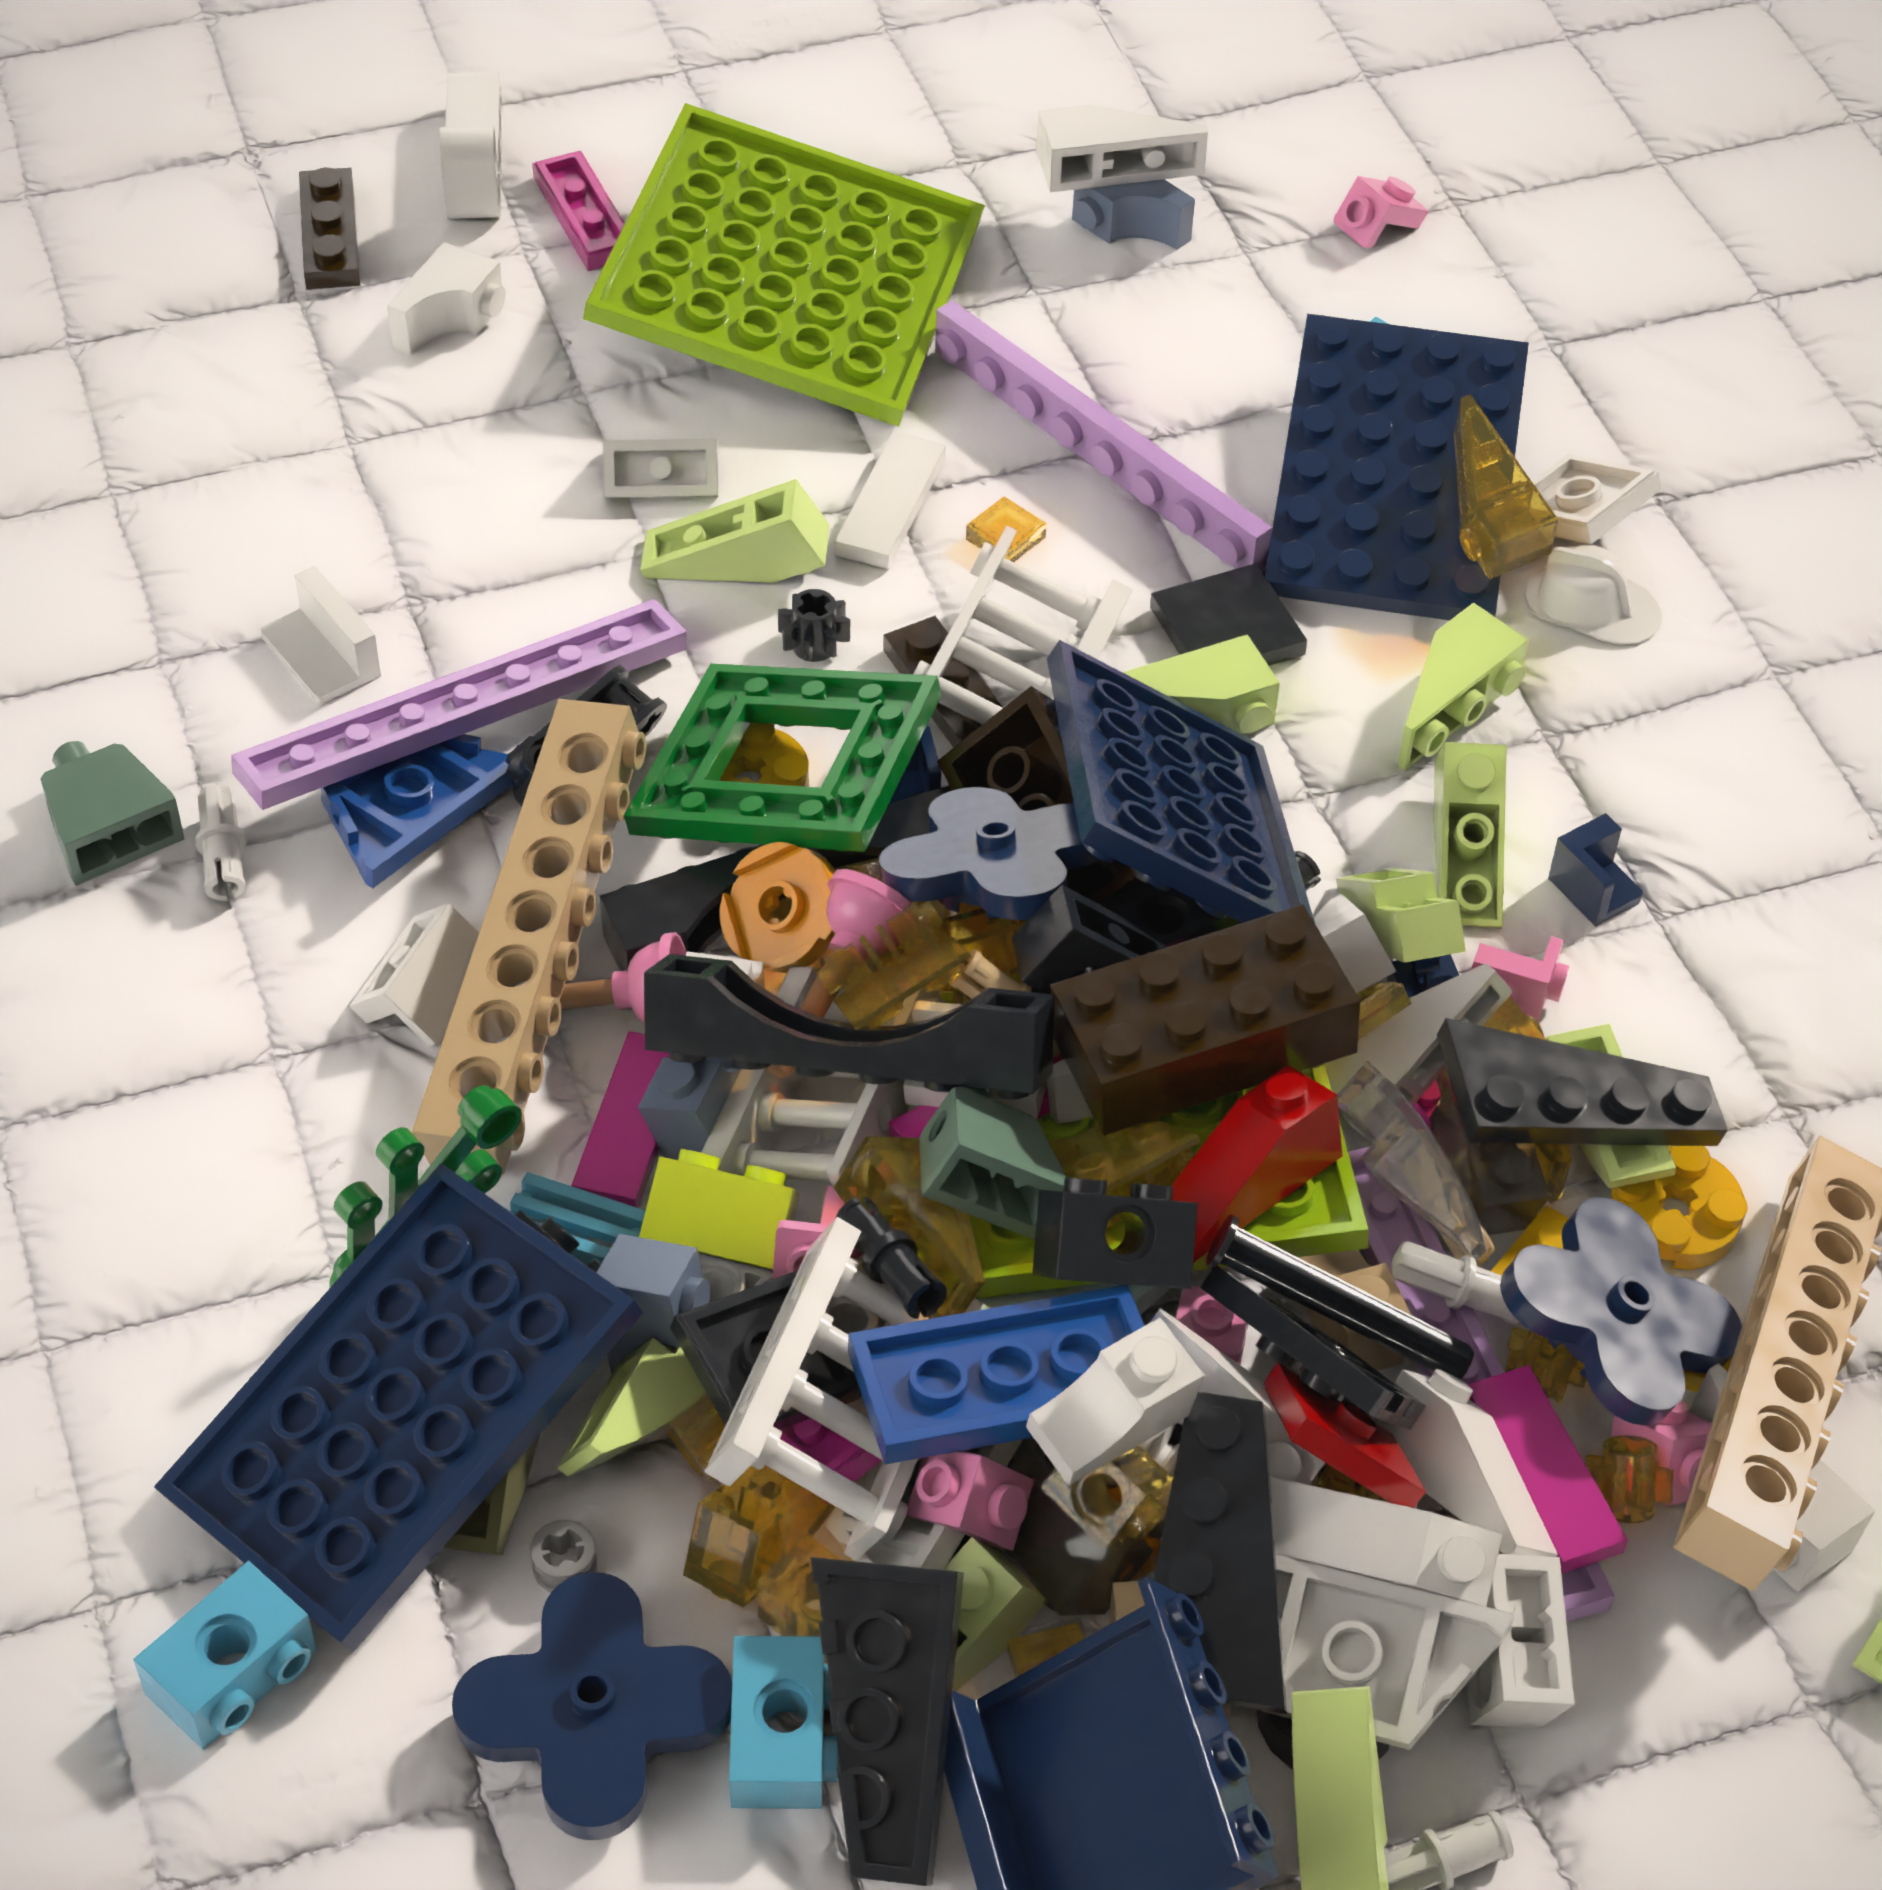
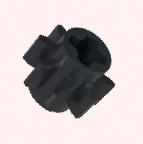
(814, 625)

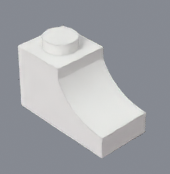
(446, 296)
(1118, 1402)

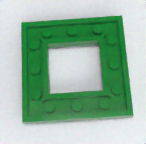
(683, 785)

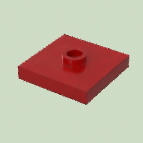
(1343, 1438)

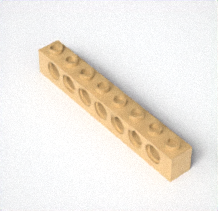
(545, 884)
(1786, 1369)

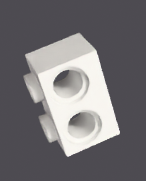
(1530, 1671)

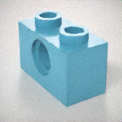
(238, 1616)
(772, 1766)

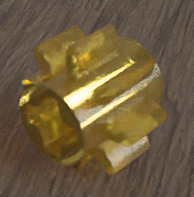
(1550, 1366)
(1631, 1477)

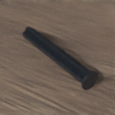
(1338, 1300)

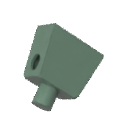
(107, 809)
(987, 1160)

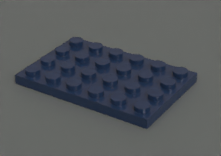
(1372, 466)
(1172, 792)
(398, 1404)

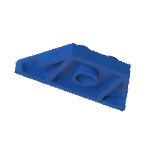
(412, 802)

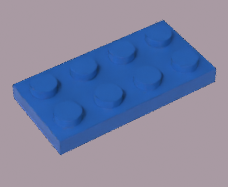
(981, 1372)

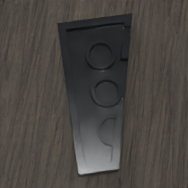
(1223, 1548)

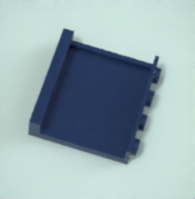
(1110, 1767)

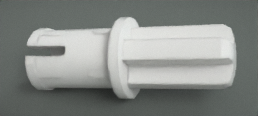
(220, 842)
(1451, 1278)
(1449, 1854)

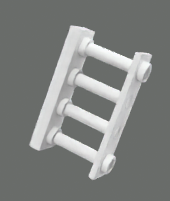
(1092, 615)
(765, 1104)
(780, 1384)

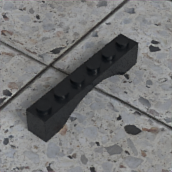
(692, 895)
(717, 1011)

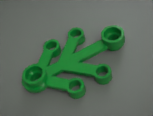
(485, 1121)

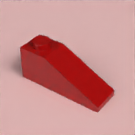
(1261, 1152)

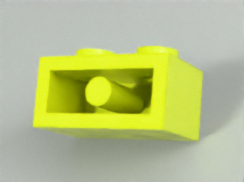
(718, 1210)

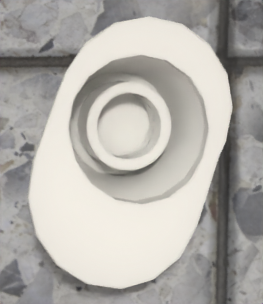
(1591, 595)

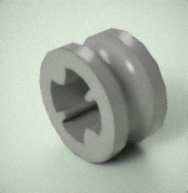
(558, 1538)

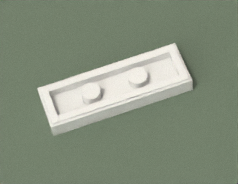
(890, 500)

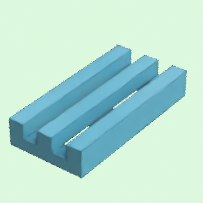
(578, 1213)

